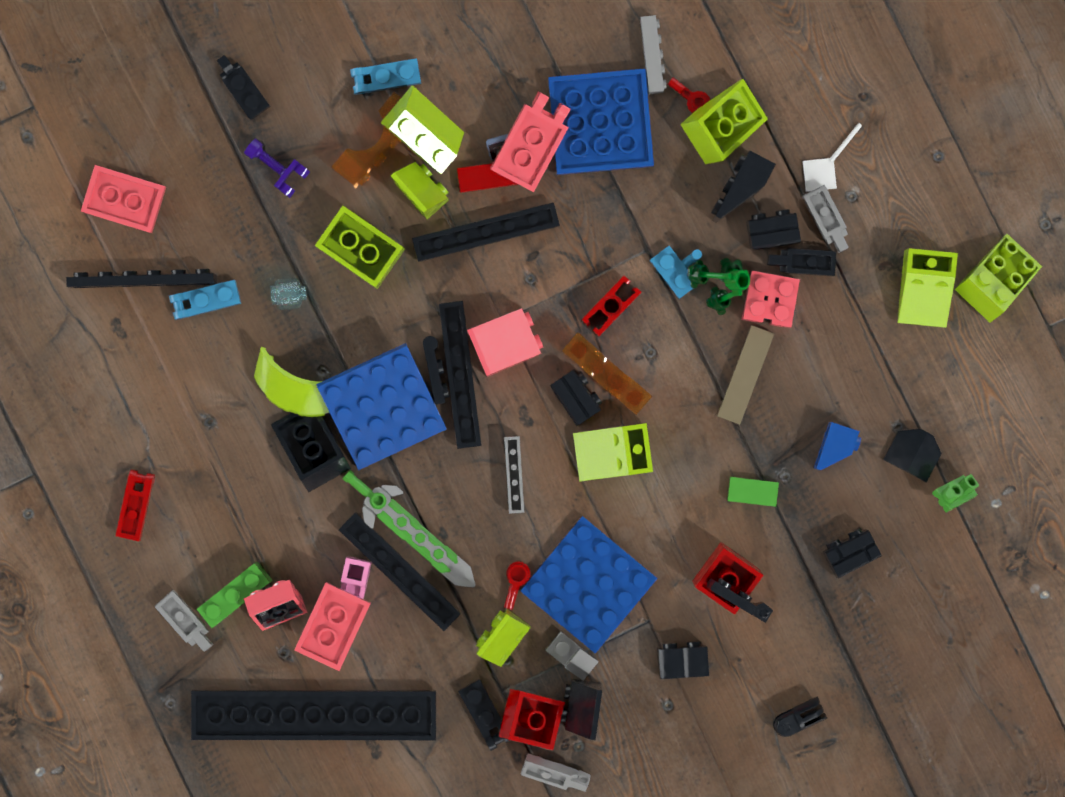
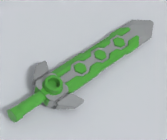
(408, 528)

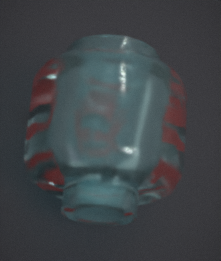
(287, 294)

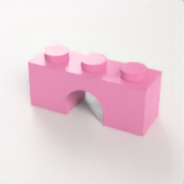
(355, 576)

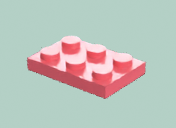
(123, 199)
(332, 626)

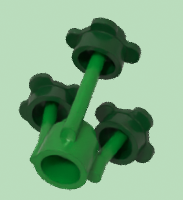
(731, 274)

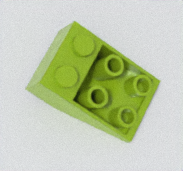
(998, 278)
(926, 287)
(613, 452)
(503, 638)

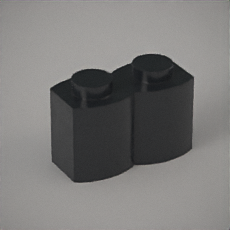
(683, 661)

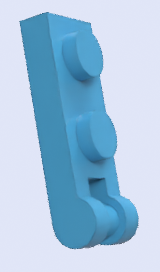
(386, 76)
(206, 299)

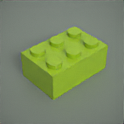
(360, 247)

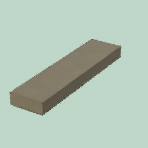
(745, 375)

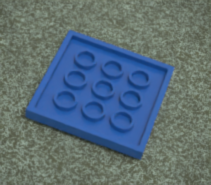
(604, 121)
(381, 406)
(588, 584)

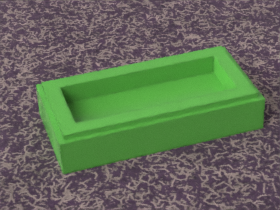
(753, 491)

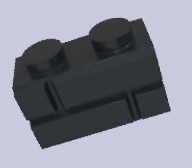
(773, 231)
(576, 397)
(852, 552)

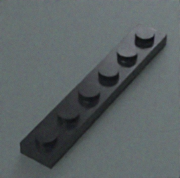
(485, 232)
(131, 279)
(460, 374)
(399, 571)

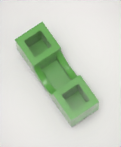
(233, 594)

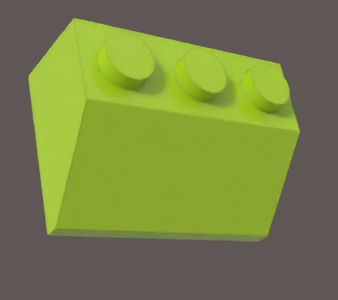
(424, 130)

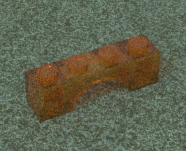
(356, 165)
(606, 374)

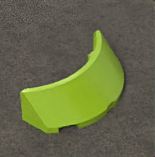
(287, 390)

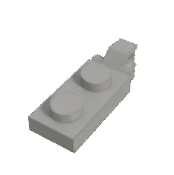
(827, 217)
(184, 620)
(554, 773)

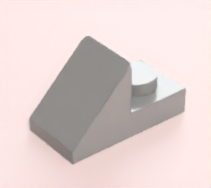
(571, 655)

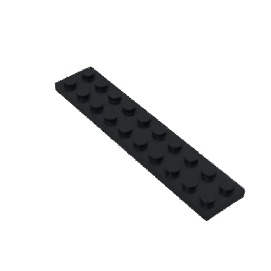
(313, 715)

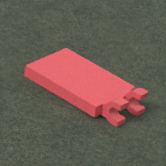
(531, 143)

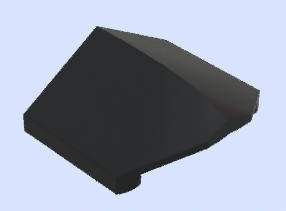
(914, 453)

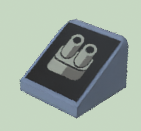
(494, 145)

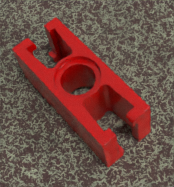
(610, 295)

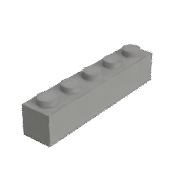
(652, 54)
(514, 474)

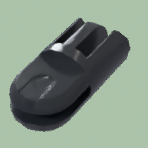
(799, 718)

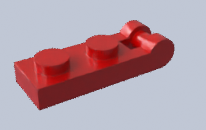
(135, 506)

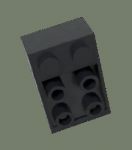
(750, 179)

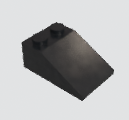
(310, 449)
(583, 708)

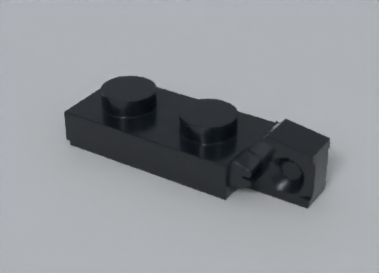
(242, 88)
(805, 262)
(742, 600)

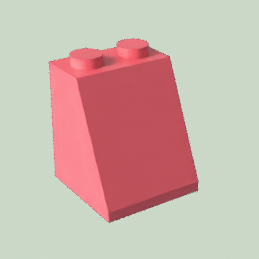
(505, 341)

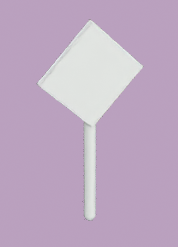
(822, 171)

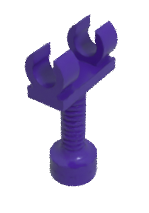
(255, 150)

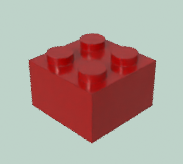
(732, 568)
(531, 719)

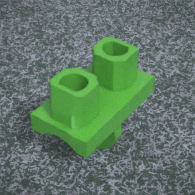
(956, 492)

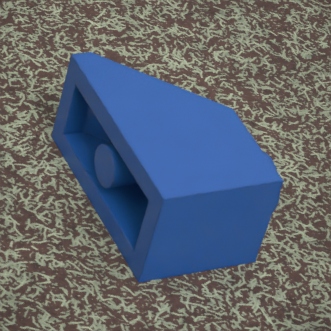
(836, 445)

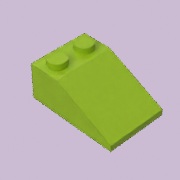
(724, 122)
(420, 189)

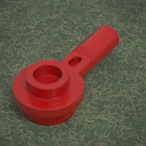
(694, 99)
(517, 574)

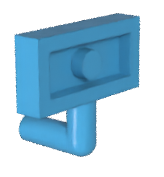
(674, 270)

